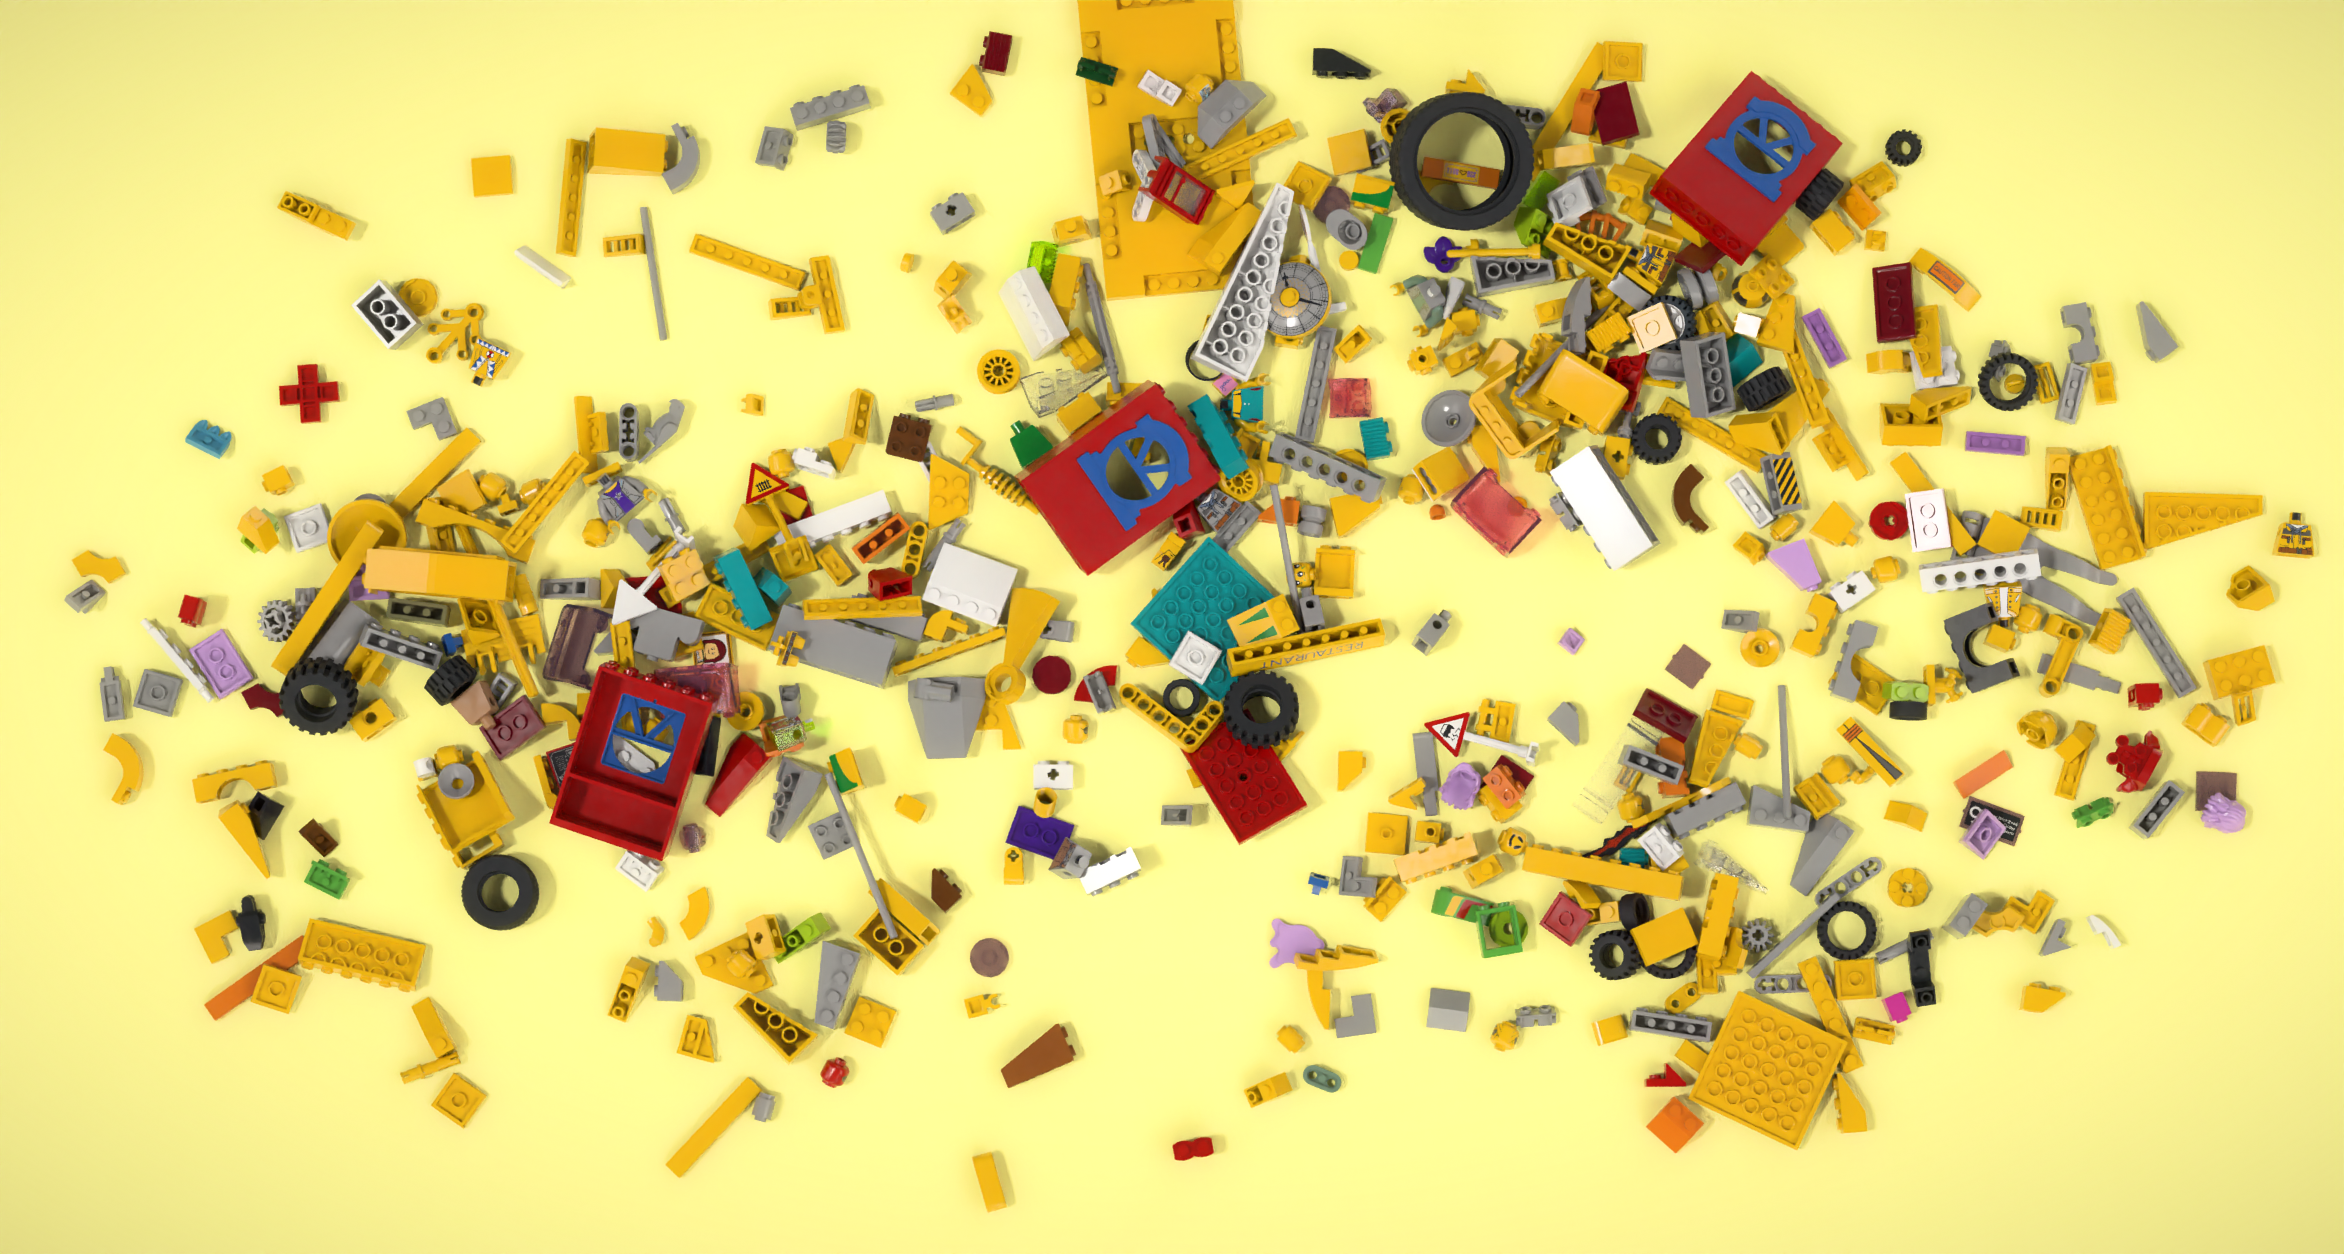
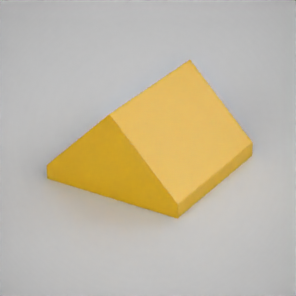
(755, 524)
(478, 620)

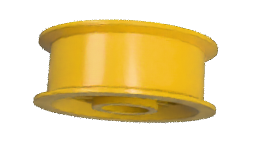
(993, 355)
(1245, 489)

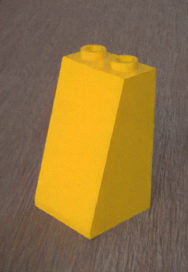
(626, 152)

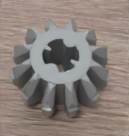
(836, 137)
(1761, 941)

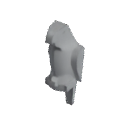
(664, 426)

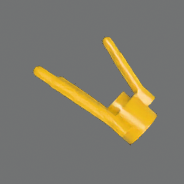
(656, 558)

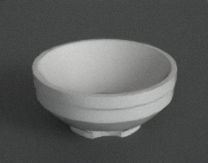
(453, 772)

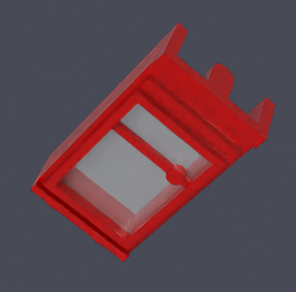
(1178, 191)

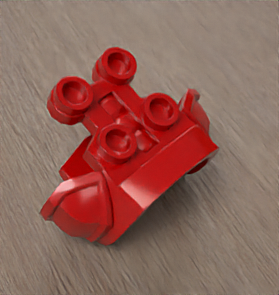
(2135, 762)

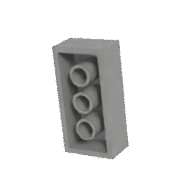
(1707, 374)

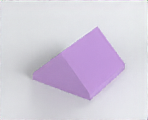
(1982, 833)

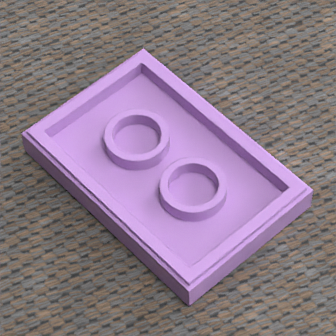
(221, 664)

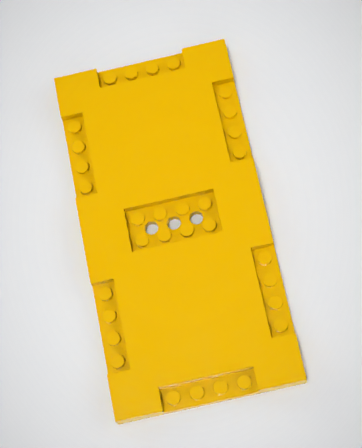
(1176, 44)

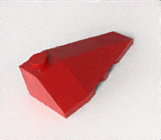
(741, 766)

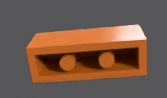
(880, 538)

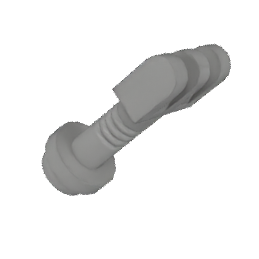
(1625, 431)

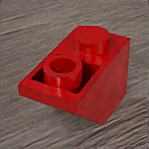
(1188, 522)

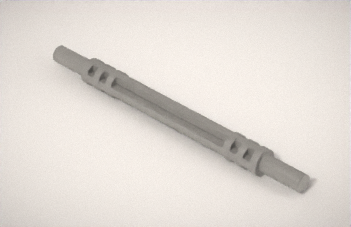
(1101, 328)

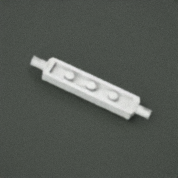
(174, 654)

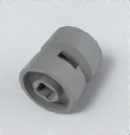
(1312, 520)

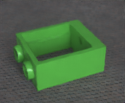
(1503, 950)

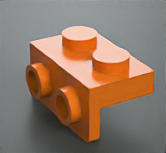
(1504, 785)

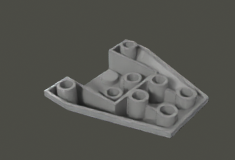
(948, 726)

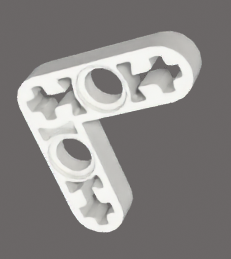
(1142, 164)

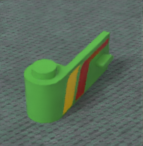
(1458, 906)

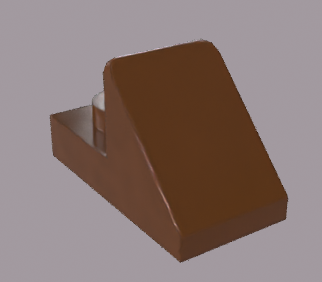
(318, 837)

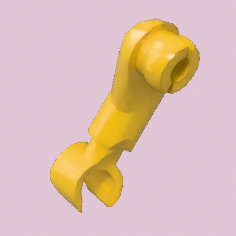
(1860, 778)

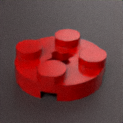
(1877, 521)

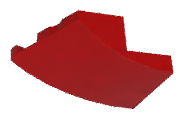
(1630, 373)

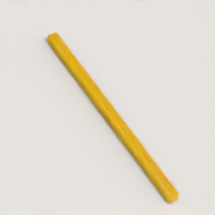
(503, 624)

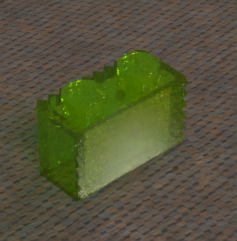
(1043, 257)

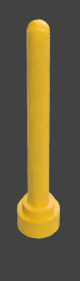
(1532, 251)

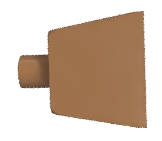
(477, 705)

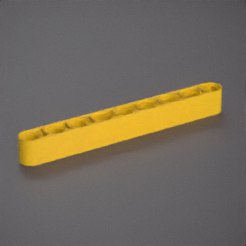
(327, 598)

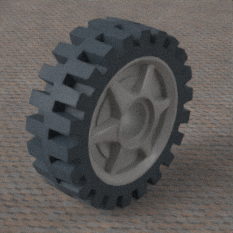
(1681, 318)

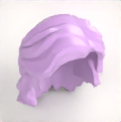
(1461, 786)
(2223, 814)

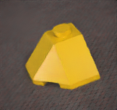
(2249, 590)

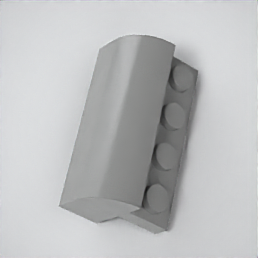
(339, 634)

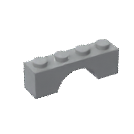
(1845, 684)

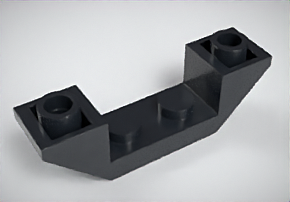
(1919, 968)

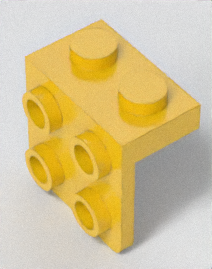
(1781, 243)

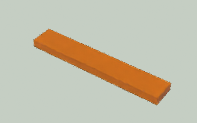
(245, 986)

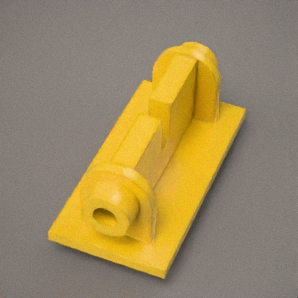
(1547, 462)
(1873, 1031)

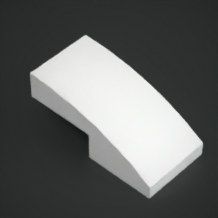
(1159, 88)
(2098, 926)

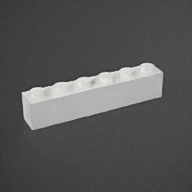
(840, 519)

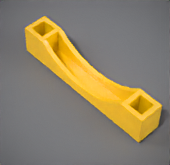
(438, 516)

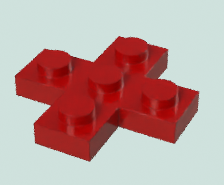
(309, 393)

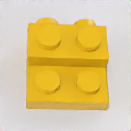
(683, 573)

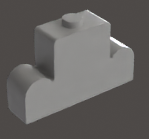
(662, 631)

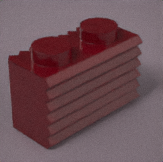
(996, 53)

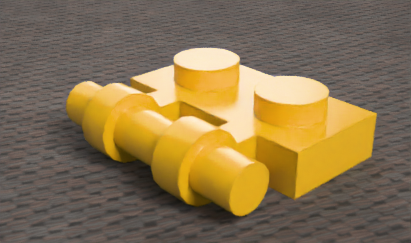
(1501, 723)

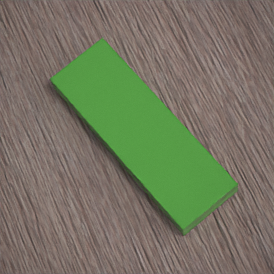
(1375, 243)

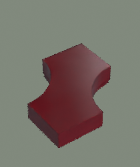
(257, 698)

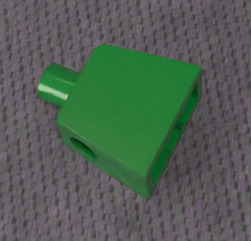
(1028, 444)

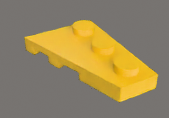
(1779, 325)

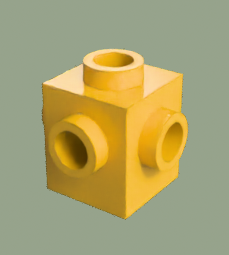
(1425, 354)

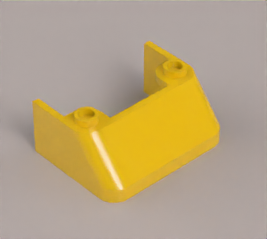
(1500, 424)

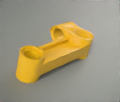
(2063, 655)

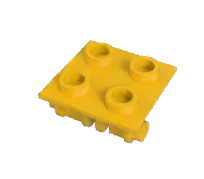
(1771, 277)

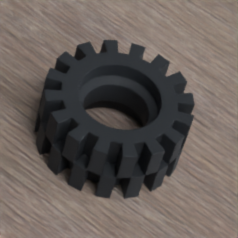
(1908, 137)

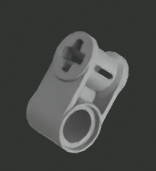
(1060, 631)
(790, 700)

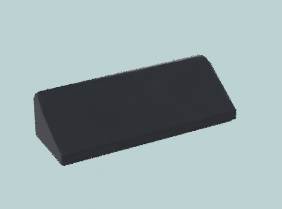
(708, 756)

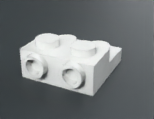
(1569, 202)
(1950, 374)
(809, 461)

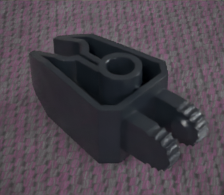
(251, 924)

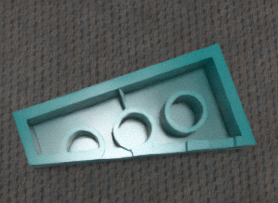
(1219, 436)
(742, 588)

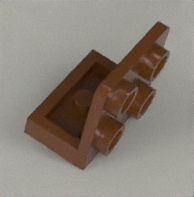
(908, 437)

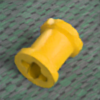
(1561, 270)

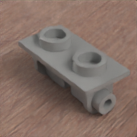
(1998, 347)
(1559, 505)
(1526, 1015)

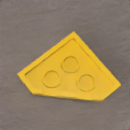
(714, 965)

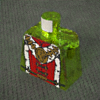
(789, 731)

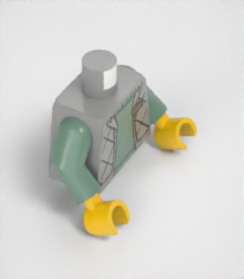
(1426, 298)

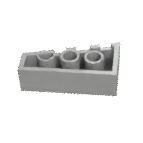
(1705, 810)

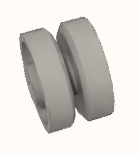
(1697, 287)

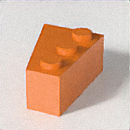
(1674, 751)

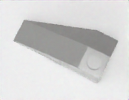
(1818, 850)

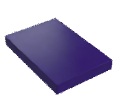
(1038, 834)

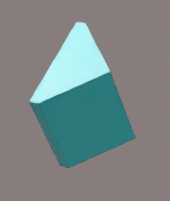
(1742, 358)

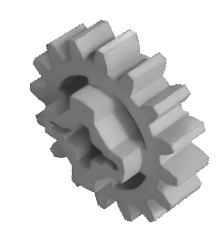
(277, 620)

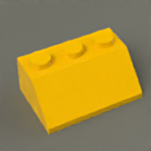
(1904, 428)

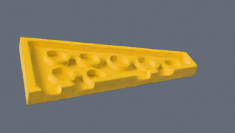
(2184, 515)

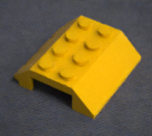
(1543, 348)

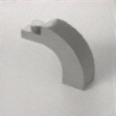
(687, 168)

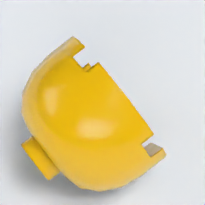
(2039, 728)

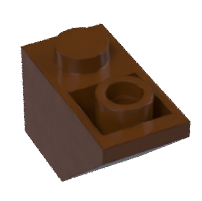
(943, 892)

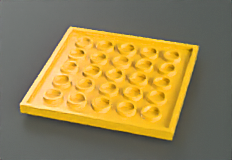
(1767, 1070)

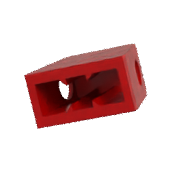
(889, 583)

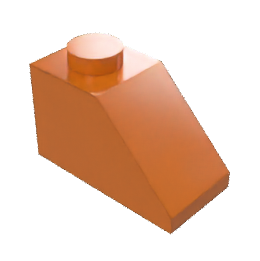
(1290, 512)

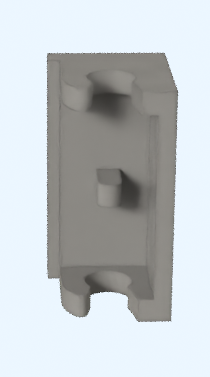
(1592, 185)
(1099, 692)

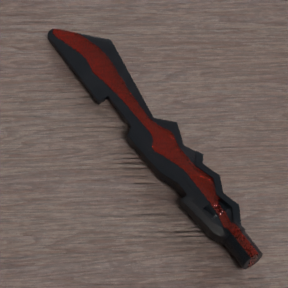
(1620, 838)

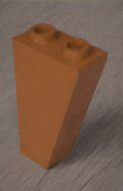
(1040, 1057)

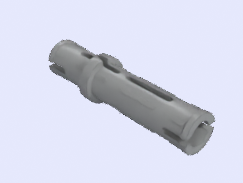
(949, 537)
(1894, 950)

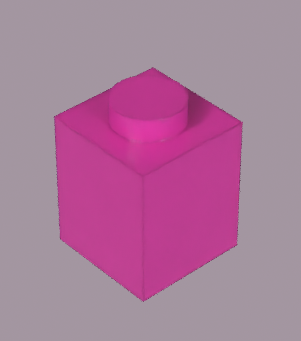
(1896, 1007)

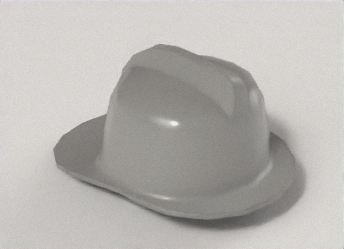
(1346, 229)

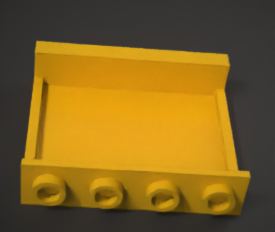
(469, 818)

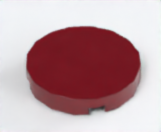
(1051, 675)

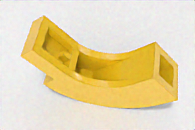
(131, 764)

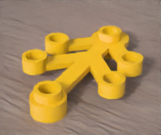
(457, 331)

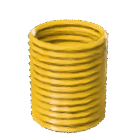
(1045, 810)

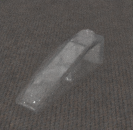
(1052, 390)
(1719, 861)

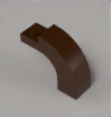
(1681, 499)

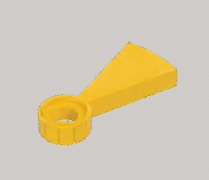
(1027, 619)

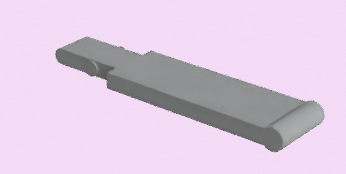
(2082, 676)
(1426, 768)

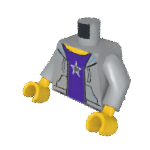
(620, 497)

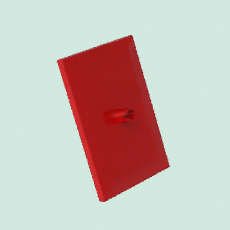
(1251, 804)

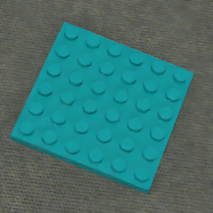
(1201, 600)

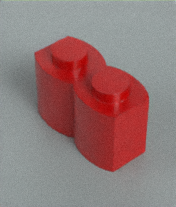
(192, 611)
(1199, 1147)

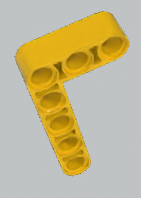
(1170, 720)

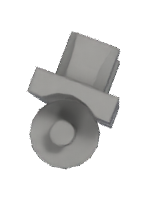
(303, 599)

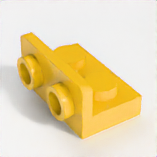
(1875, 181)
(1634, 275)
(1386, 898)

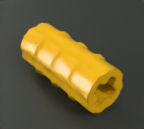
(524, 595)

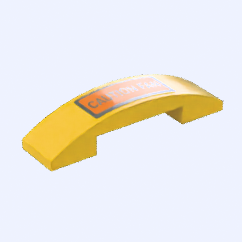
(1946, 278)

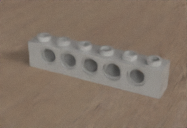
(1373, 482)

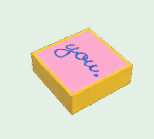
(1225, 385)

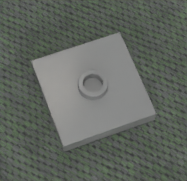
(158, 693)

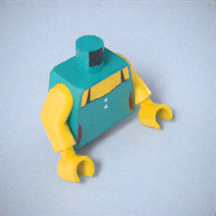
(1247, 404)

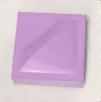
(1571, 641)

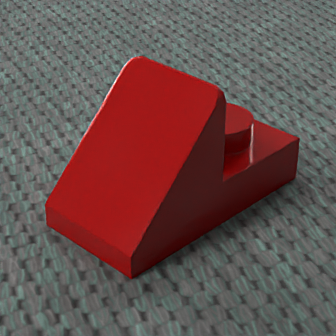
(1671, 1079)

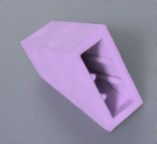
(1796, 565)

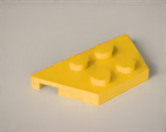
(946, 492)

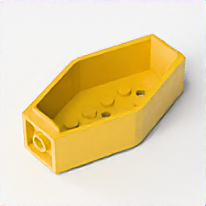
(439, 574)

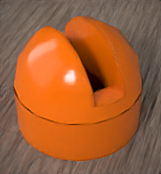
(1437, 512)

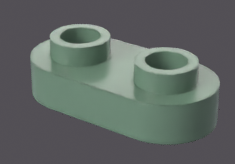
(1321, 1079)

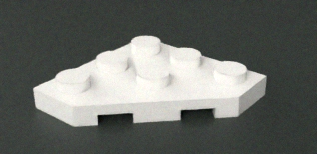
(631, 757)

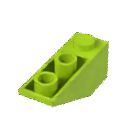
(803, 935)

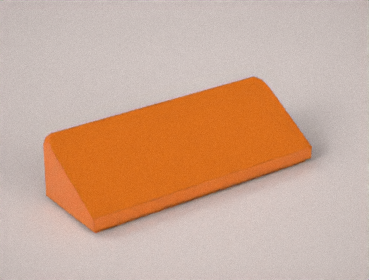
(1983, 774)

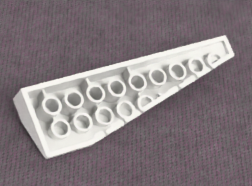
(1241, 315)

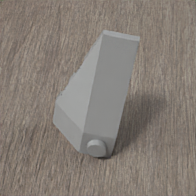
(795, 789)

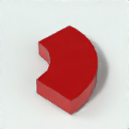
(1109, 674)

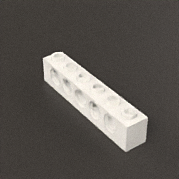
(1987, 562)

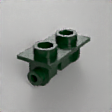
(1096, 71)

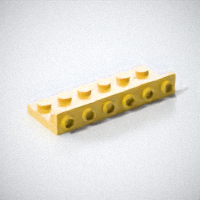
(2106, 508)
(361, 955)

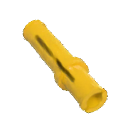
(430, 1067)

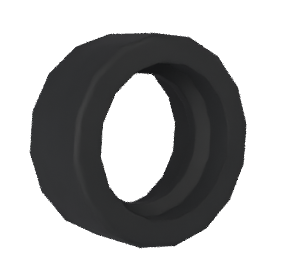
(1181, 683)
(1908, 710)
(1633, 910)

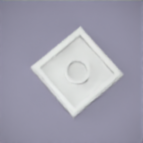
(308, 528)
(1195, 657)

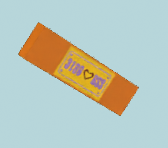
(1460, 173)

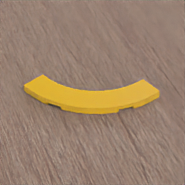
(1681, 803)

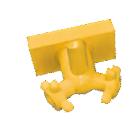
(1941, 685)

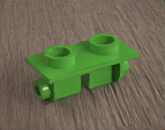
(2101, 810)

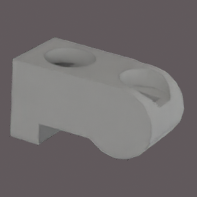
(638, 532)

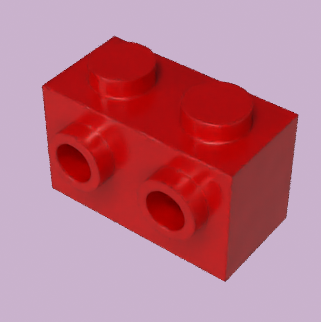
(2144, 695)

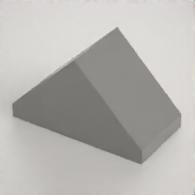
(1176, 815)

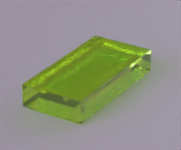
(1537, 196)

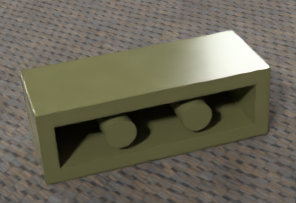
(418, 612)

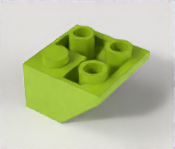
(1533, 227)

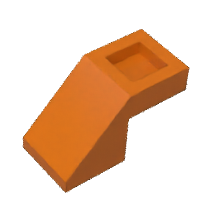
(1583, 112)

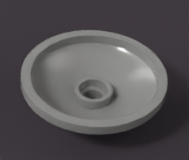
(1442, 412)

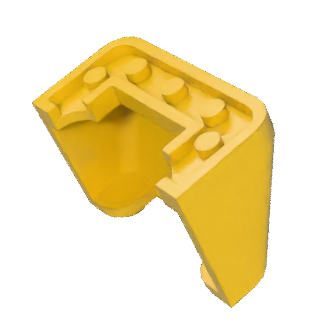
(1583, 392)

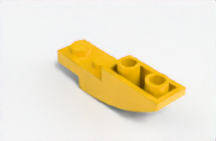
(316, 216)

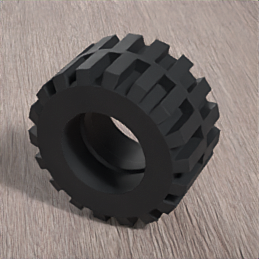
(1819, 194)
(1763, 389)
(1656, 455)
(450, 680)
(1601, 958)

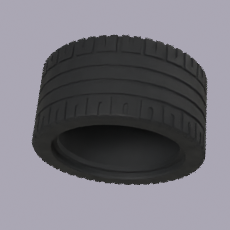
(1517, 166)

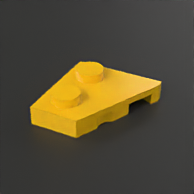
(972, 92)
(696, 1040)

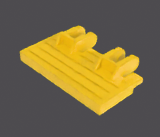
(527, 634)

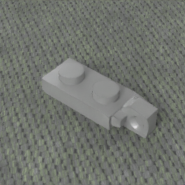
(111, 696)

